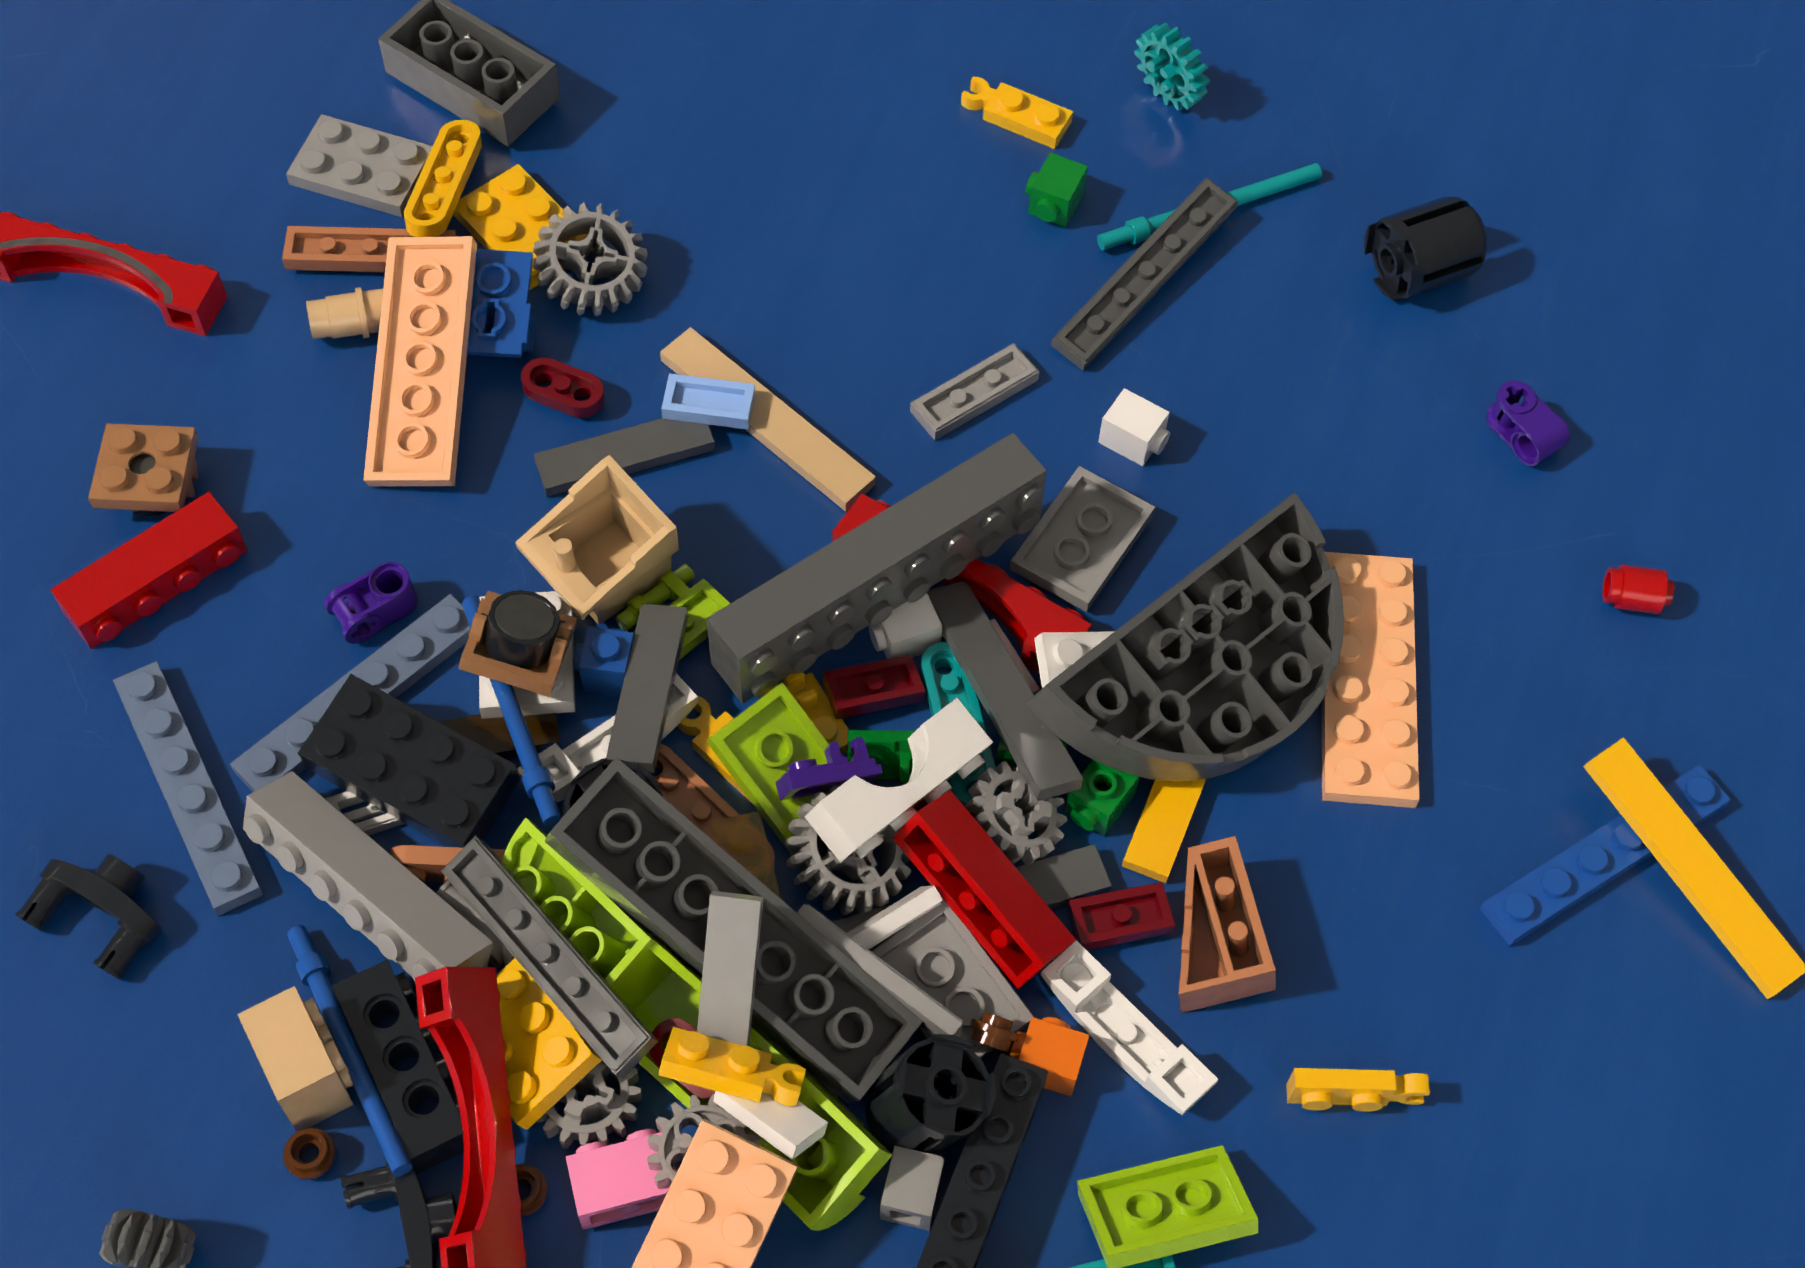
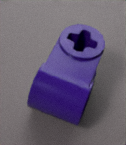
(1527, 428)
(371, 603)

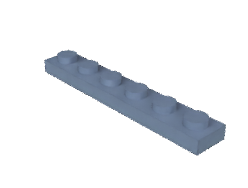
(389, 668)
(187, 789)

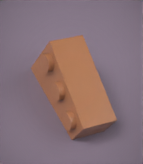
(1222, 931)

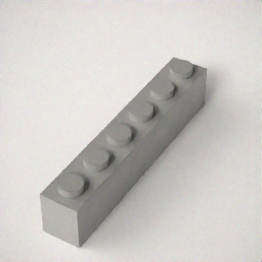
(361, 879)

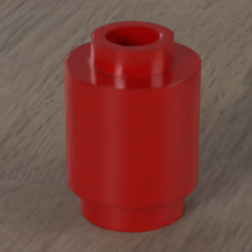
(1637, 589)

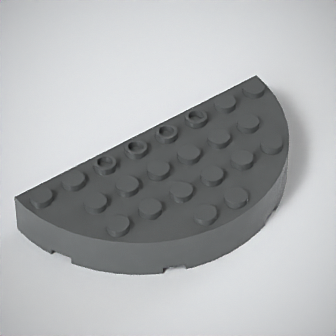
(1212, 663)

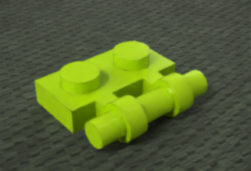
(700, 600)

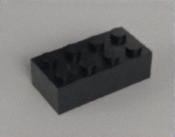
(409, 765)

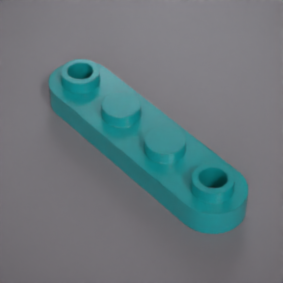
(943, 690)

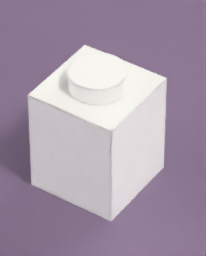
(1134, 427)
(908, 629)

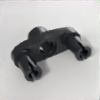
(106, 889)
(422, 1218)

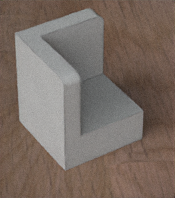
(911, 1188)

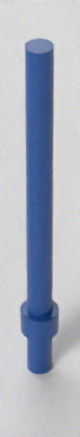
(536, 778)
(315, 973)

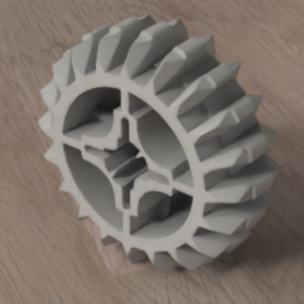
(627, 265)
(816, 871)

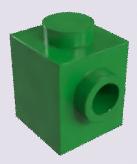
(1056, 189)
(1101, 797)

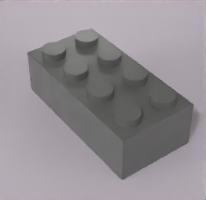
(470, 68)

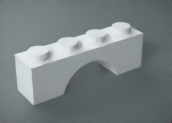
(859, 811)

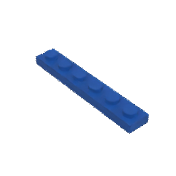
(1591, 863)

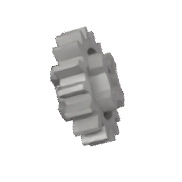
(1015, 814)
(605, 1105)

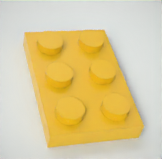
(509, 214)
(541, 1047)

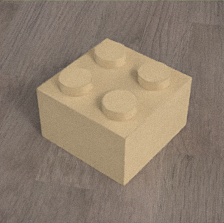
(298, 1057)

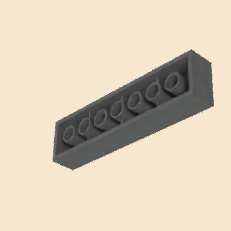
(876, 568)
(663, 877)

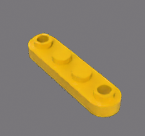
(443, 179)

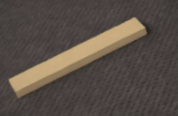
(776, 423)

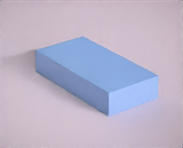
(708, 401)

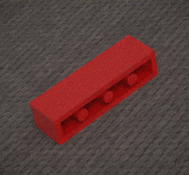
(149, 570)
(983, 888)

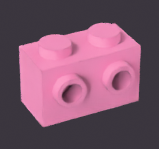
(614, 1180)

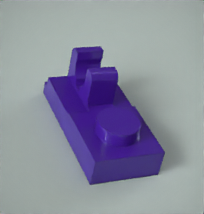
(808, 778)

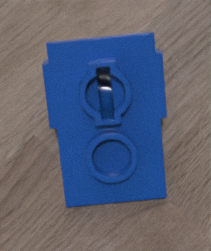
(500, 311)

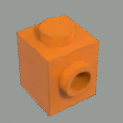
(1054, 1048)

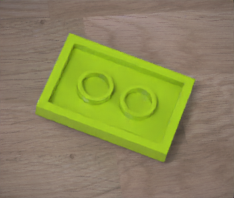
(760, 748)
(1167, 1207)

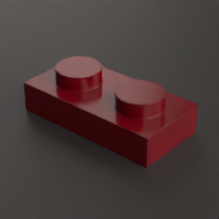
(873, 686)
(1121, 916)

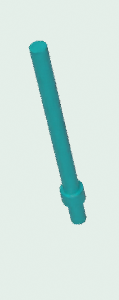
(1140, 229)

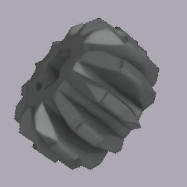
(146, 1241)

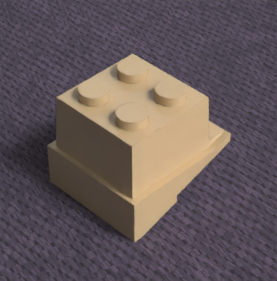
(602, 543)

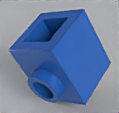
(603, 660)

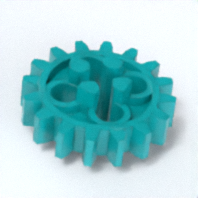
(1165, 54)

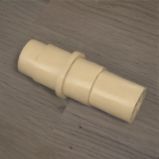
(345, 314)

